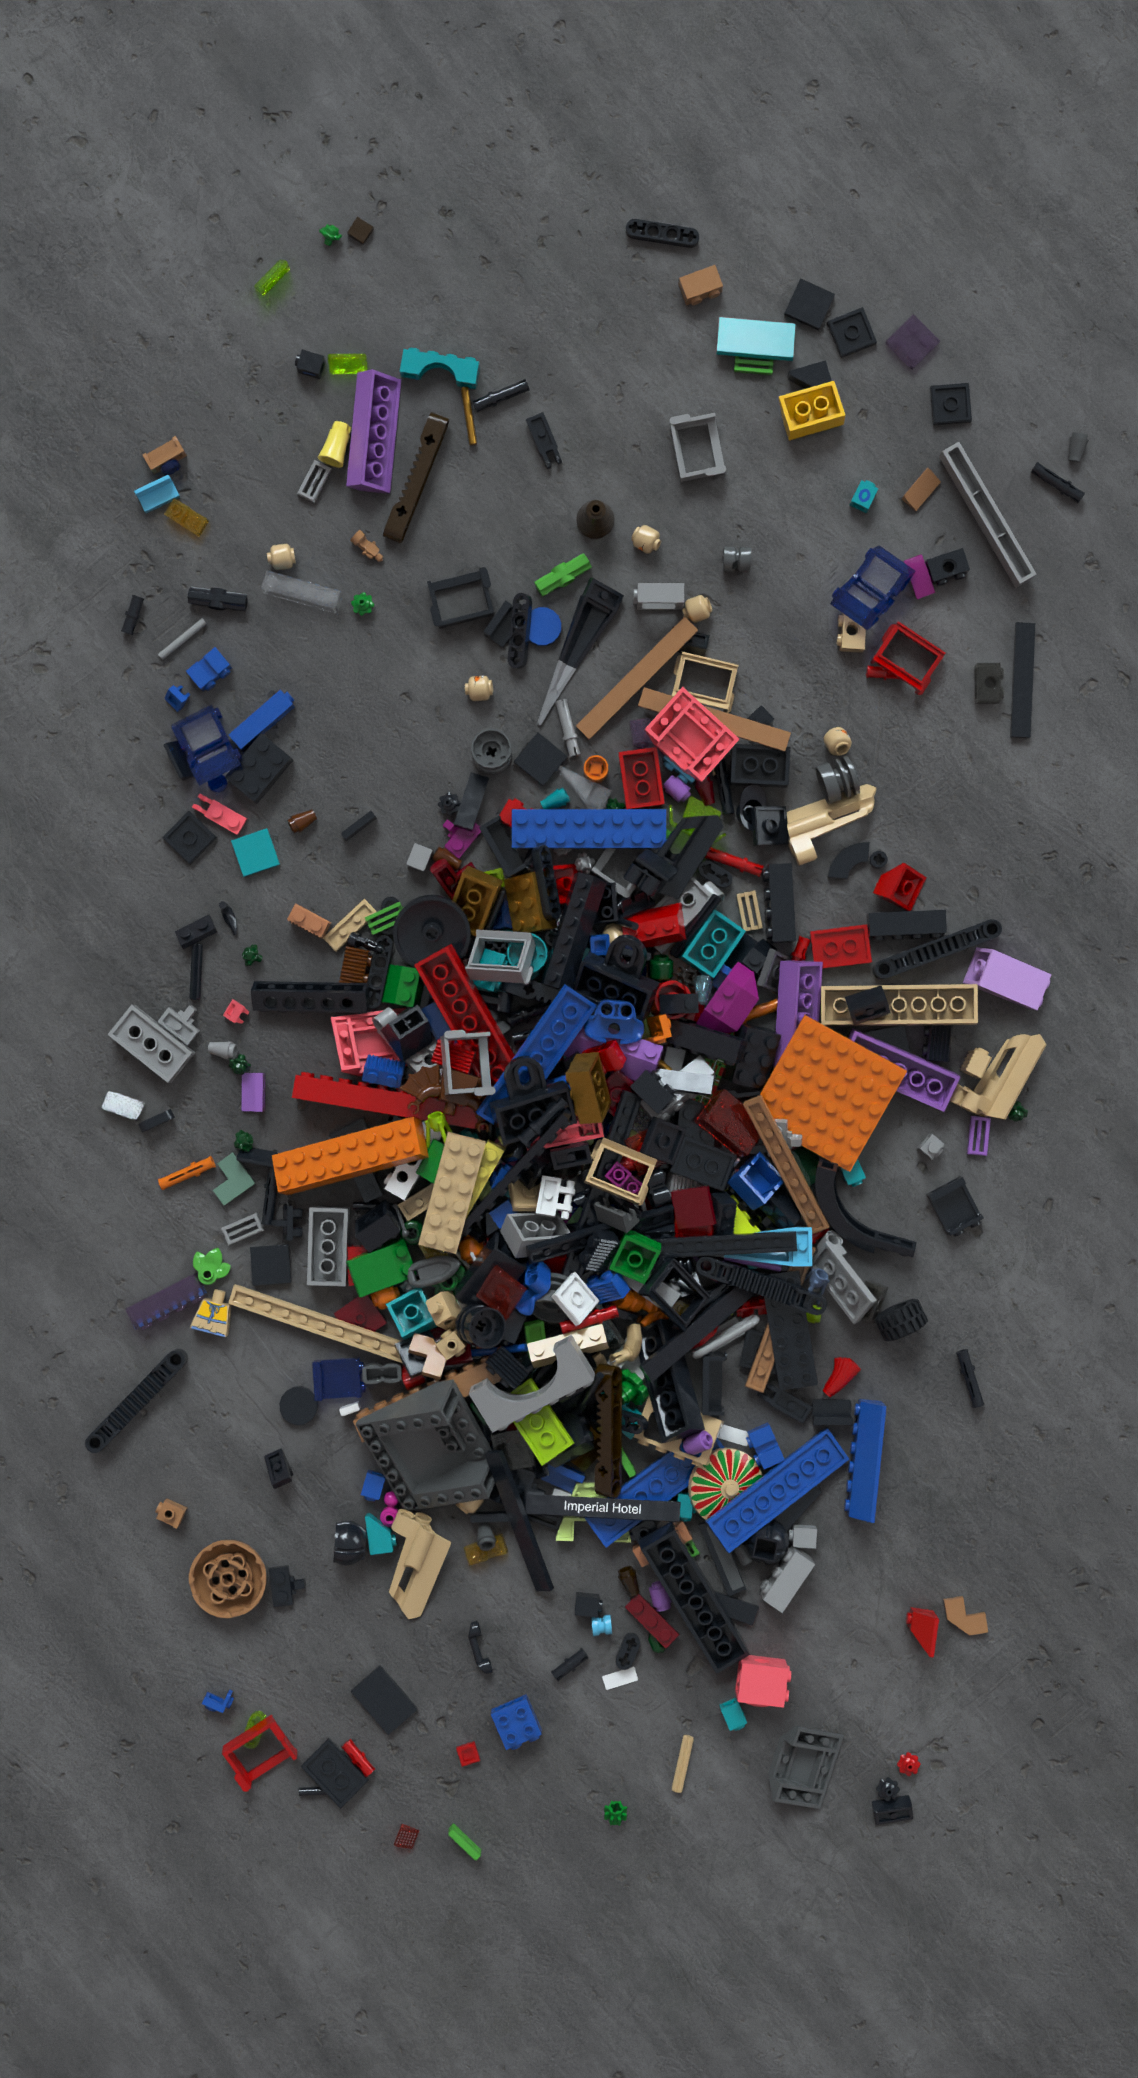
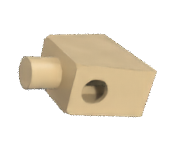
(443, 1309)

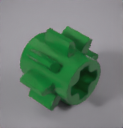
(615, 1813)

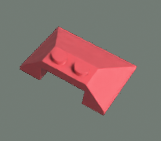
(690, 735)
(358, 1038)

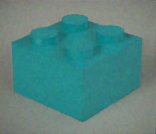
(411, 1313)

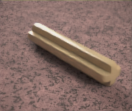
(682, 1763)

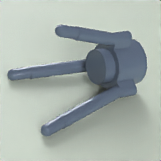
(818, 1278)

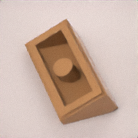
(921, 489)

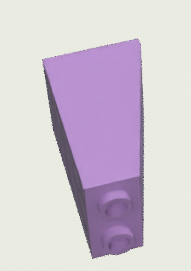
(1007, 978)

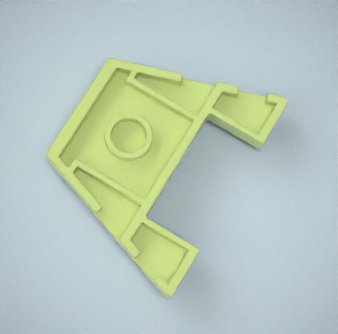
(566, 1528)

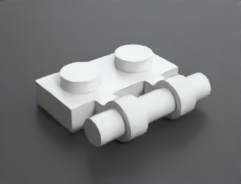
(549, 1196)

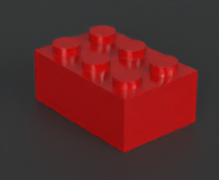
(641, 778)

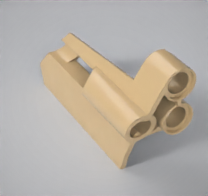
(817, 819)
(997, 1095)
(422, 1552)

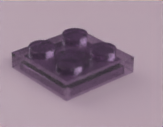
(912, 341)

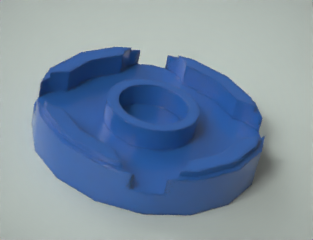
(544, 626)

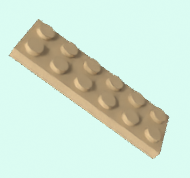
(452, 1192)

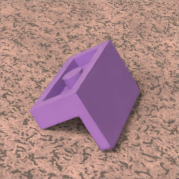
(253, 1092)

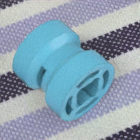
(601, 1625)

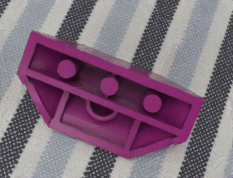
(731, 1001)

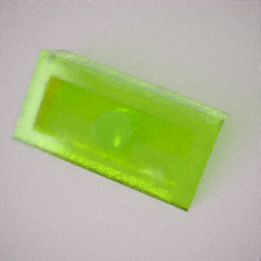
(272, 277)
(347, 363)

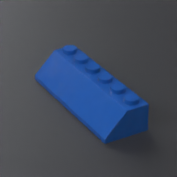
(865, 1460)

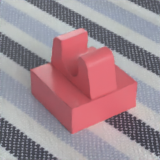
(234, 1011)

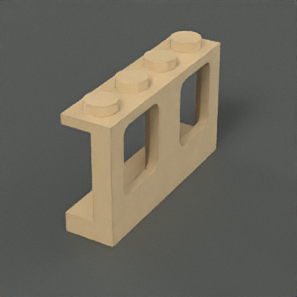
(711, 1424)

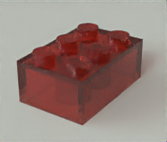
(729, 1123)

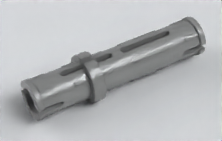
(568, 729)

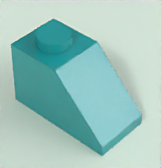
(379, 1536)

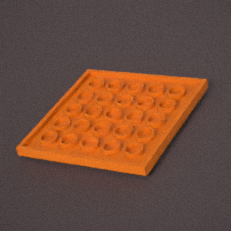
(830, 1091)

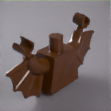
(430, 1083)

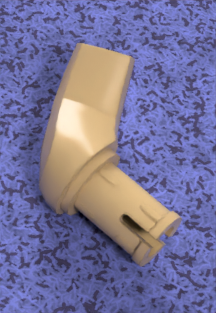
(631, 1347)

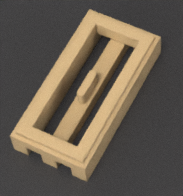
(756, 908)

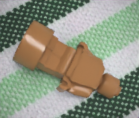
(369, 549)

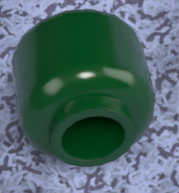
(661, 968)
(412, 1239)

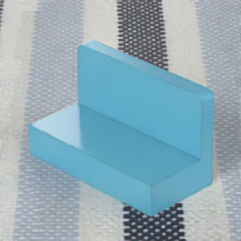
(157, 493)

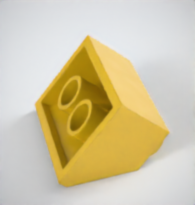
(811, 410)

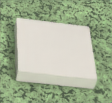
(575, 1298)

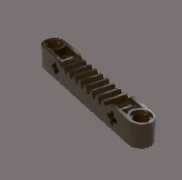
(434, 429)
(609, 1480)

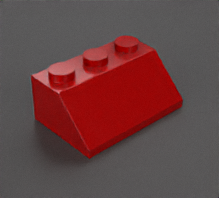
(658, 925)

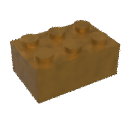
(477, 896)
(526, 905)
(588, 1088)

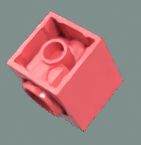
(762, 1681)

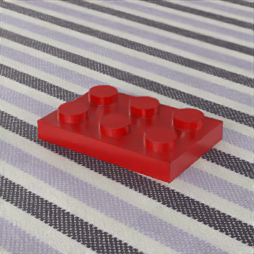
(841, 946)

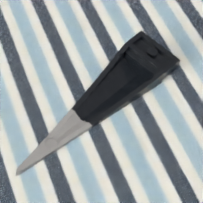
(592, 615)

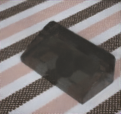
(123, 1105)

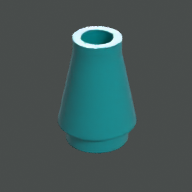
(556, 799)

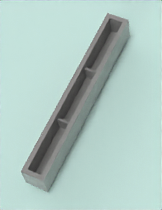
(987, 515)

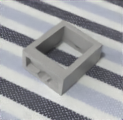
(659, 596)

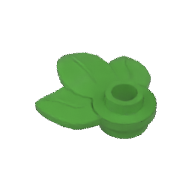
(210, 1263)

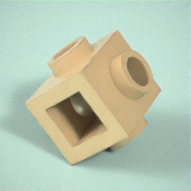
(449, 1349)

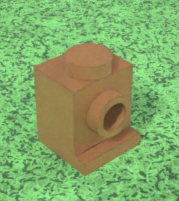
(178, 1512)

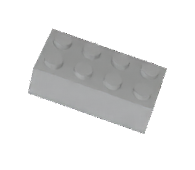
(328, 1246)

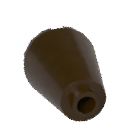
(595, 519)

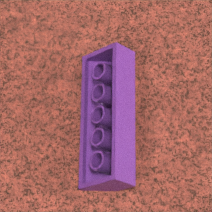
(373, 432)
(797, 995)
(639, 1055)
(923, 1079)

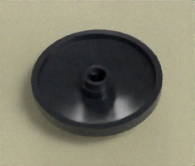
(428, 926)

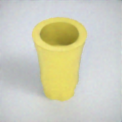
(335, 445)

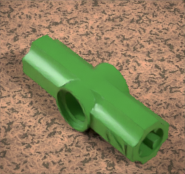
(562, 575)

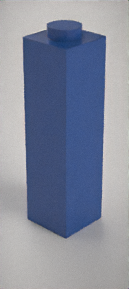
(262, 719)

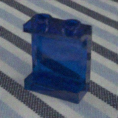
(338, 1378)

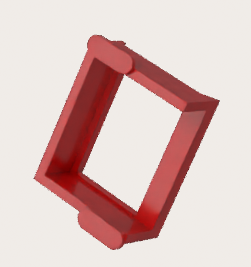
(920, 686)
(245, 1778)

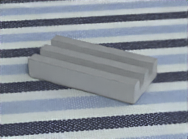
(307, 495)
(227, 1235)

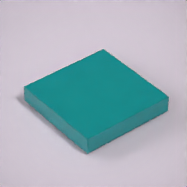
(255, 852)

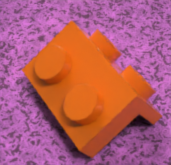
(659, 1028)

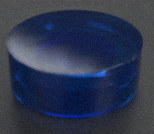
(170, 467)
(218, 784)

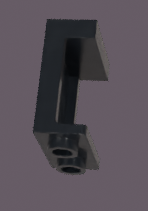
(955, 1207)

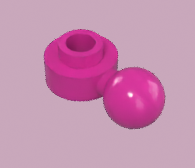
(390, 1500)

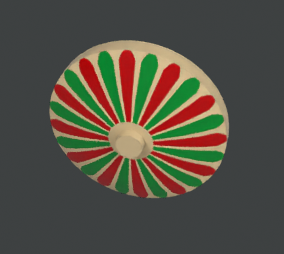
(722, 1480)

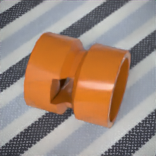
(596, 768)
(631, 1302)

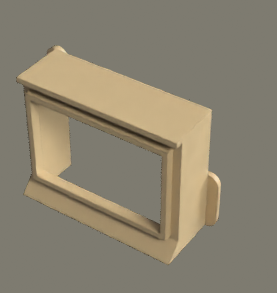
(725, 704)
(629, 1153)

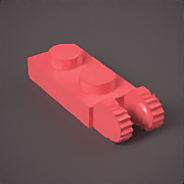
(221, 815)

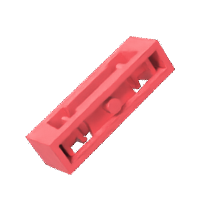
(573, 1134)

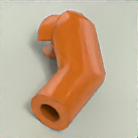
(651, 1317)

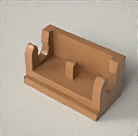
(163, 454)

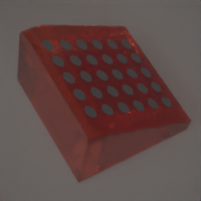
(406, 1837)

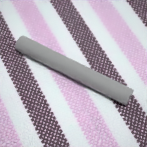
(181, 639)

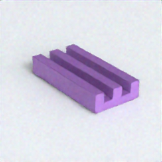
(978, 1135)

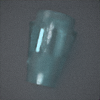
(703, 988)

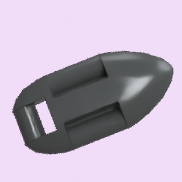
(432, 1271)

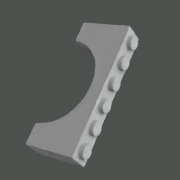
(503, 1408)

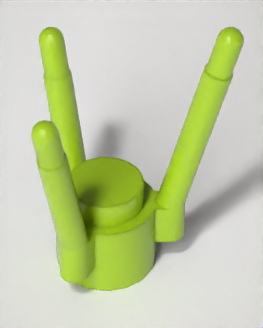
(436, 1122)

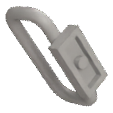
(725, 1334)

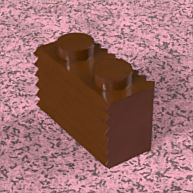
(355, 965)

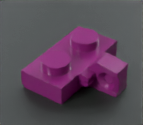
(460, 838)

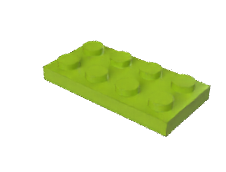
(543, 1429)

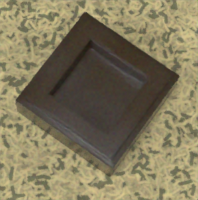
(360, 230)

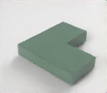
(238, 1179)

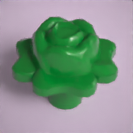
(330, 234)
(362, 603)

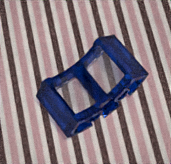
(872, 587)
(210, 743)

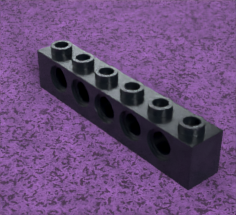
(301, 992)

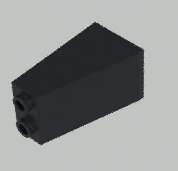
(493, 1253)

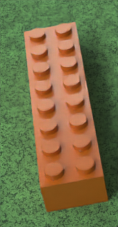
(350, 1156)

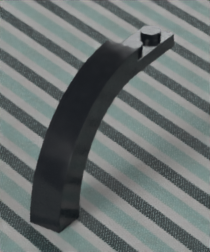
(846, 1224)

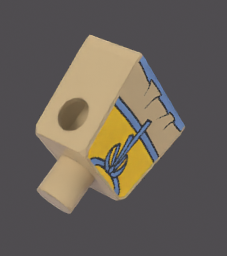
(213, 1315)

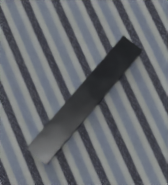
(1022, 680)

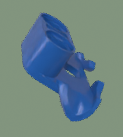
(630, 1028)
(538, 1279)

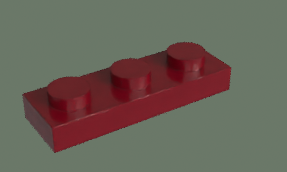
(652, 1620)

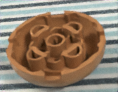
(216, 1597)

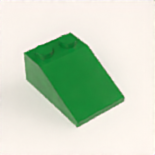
(380, 1267)

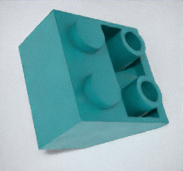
(493, 958)

